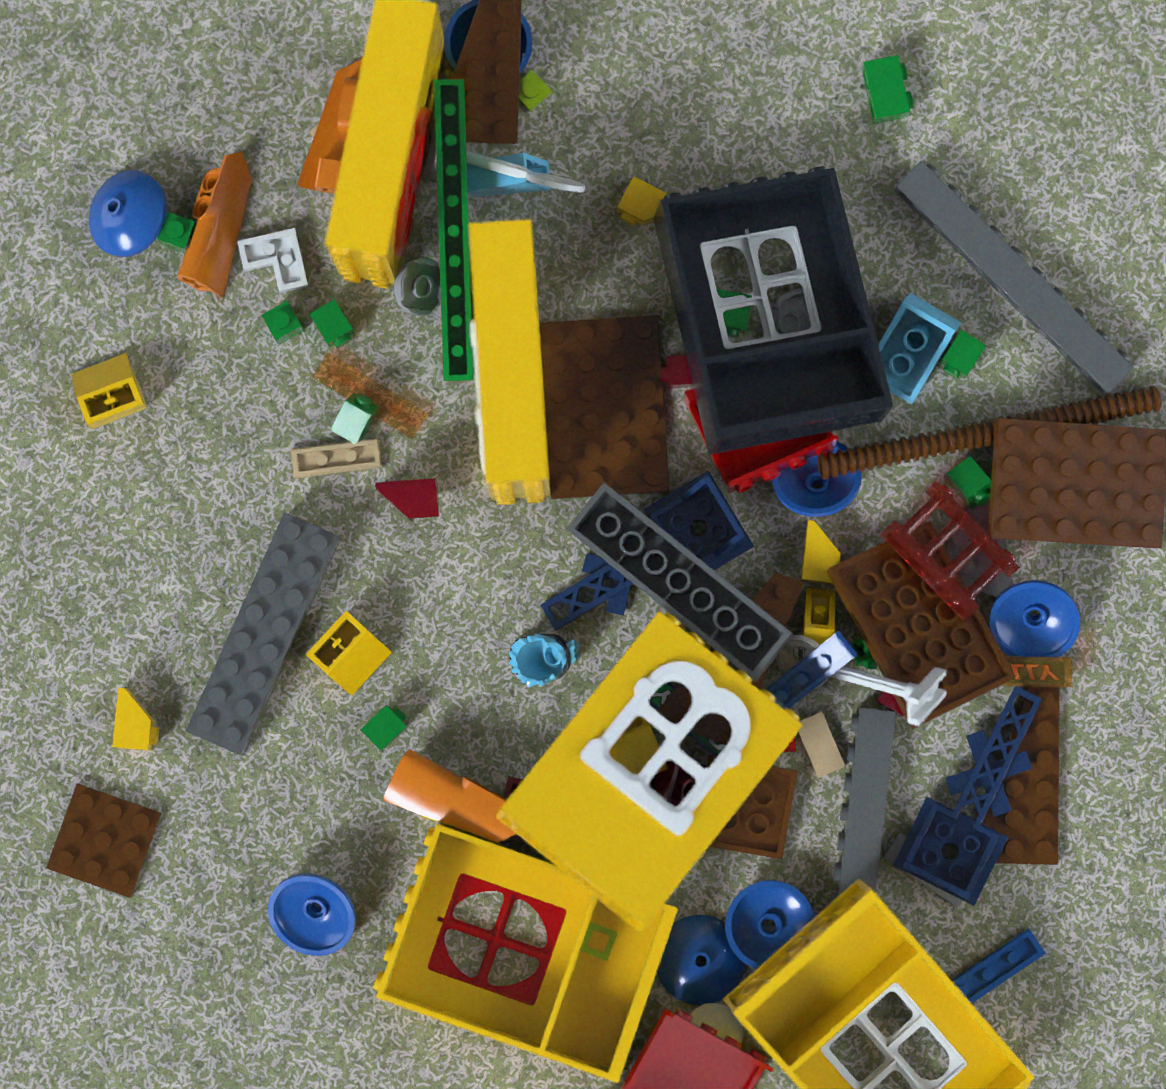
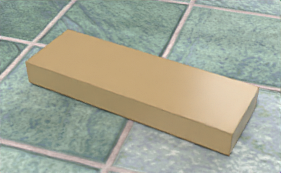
(336, 458)

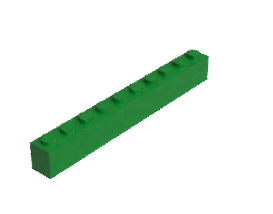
(453, 229)

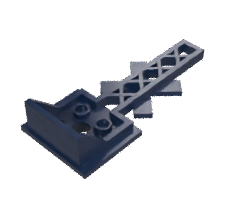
(675, 515)
(976, 843)

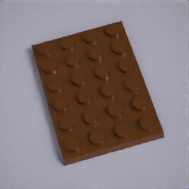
(604, 406)
(1078, 483)
(915, 630)

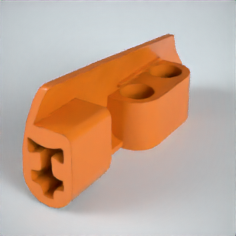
(327, 148)
(219, 217)
(446, 797)

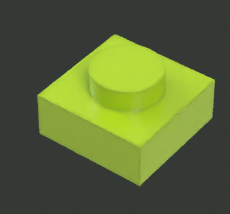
(532, 90)
(612, 934)

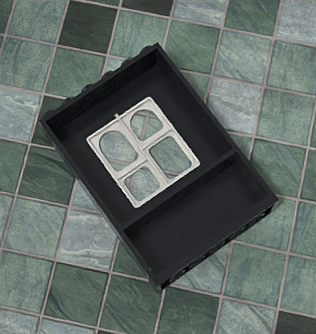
(787, 381)

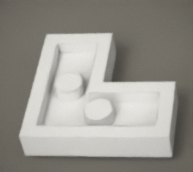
(279, 250)

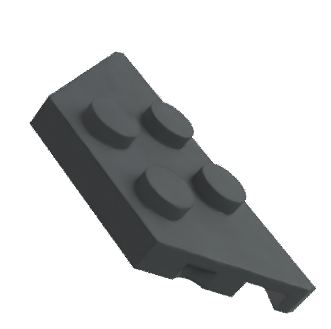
(980, 561)

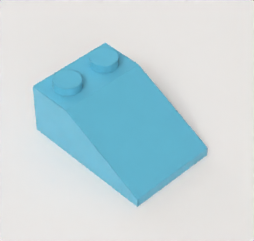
(914, 345)

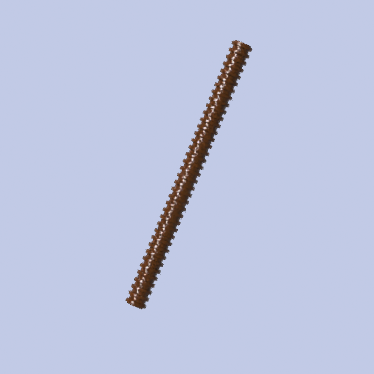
(983, 433)

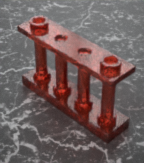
(941, 578)

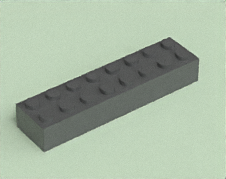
(680, 582)
(263, 634)

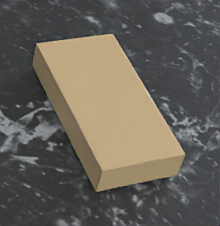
(820, 745)

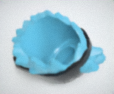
(542, 658)

